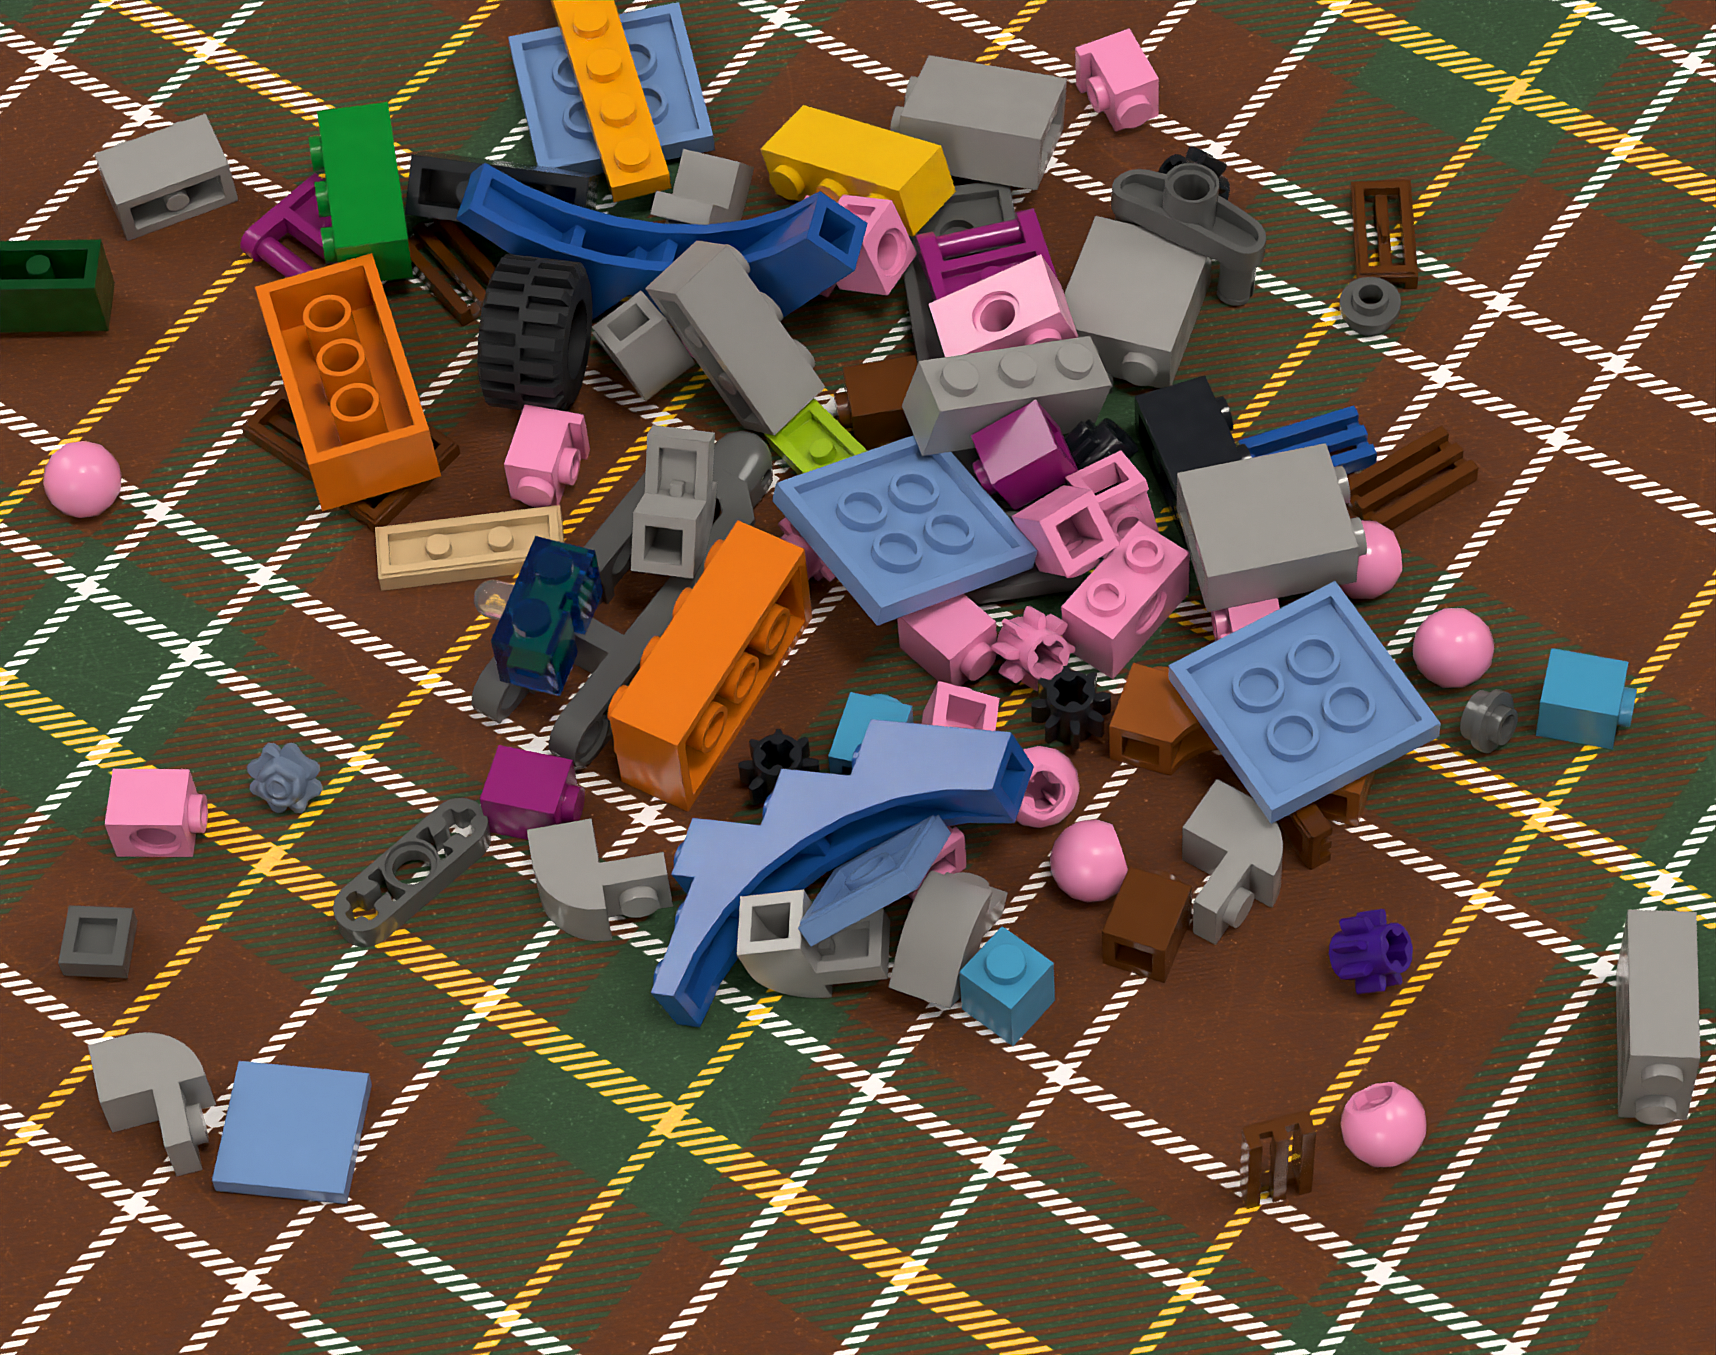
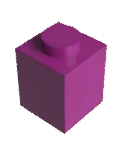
(1022, 455)
(530, 792)

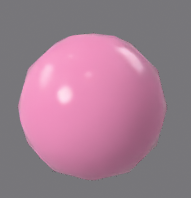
(82, 479)
(1379, 567)
(1453, 648)
(1050, 790)
(1088, 861)
(1384, 1124)

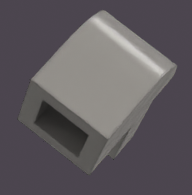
(705, 191)
(643, 345)
(677, 505)
(1240, 852)
(583, 892)
(944, 934)
(785, 962)
(152, 1080)

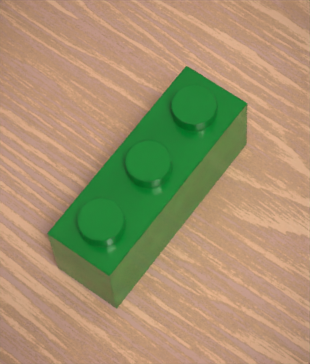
(361, 188)

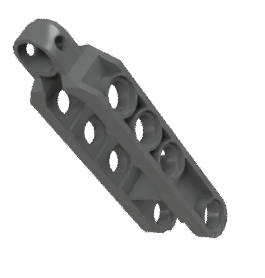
(615, 658)

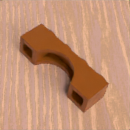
(1161, 733)

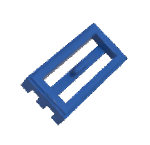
(1336, 429)

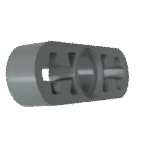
(410, 898)

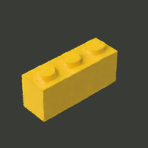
(858, 159)

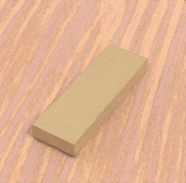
(462, 546)

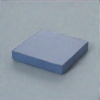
(874, 879)
(292, 1132)

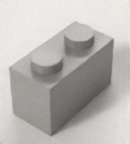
(166, 176)

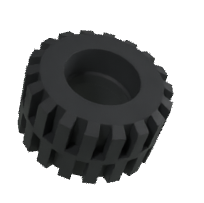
(534, 333)

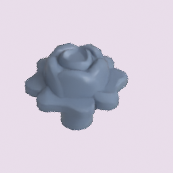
(284, 777)

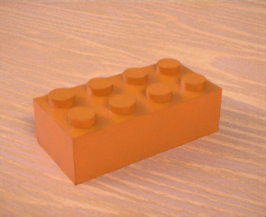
(348, 382)
(710, 665)

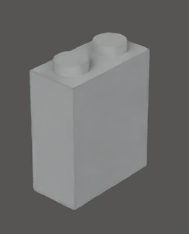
(986, 118)
(1137, 300)
(1269, 526)
(1657, 1015)

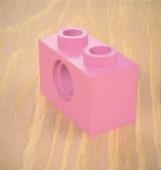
(1020, 297)
(1126, 599)

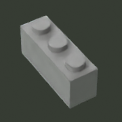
(736, 336)
(971, 391)

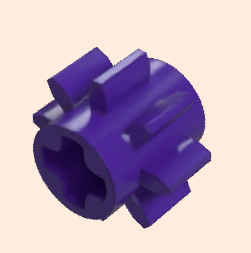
(1370, 951)

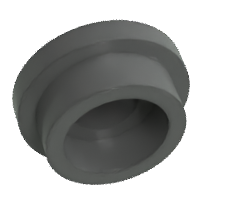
(1370, 318)
(1489, 719)

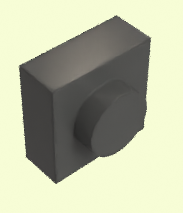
(98, 941)

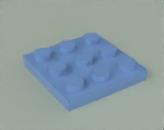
(667, 77)
(903, 528)
(1303, 701)

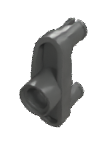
(1192, 214)

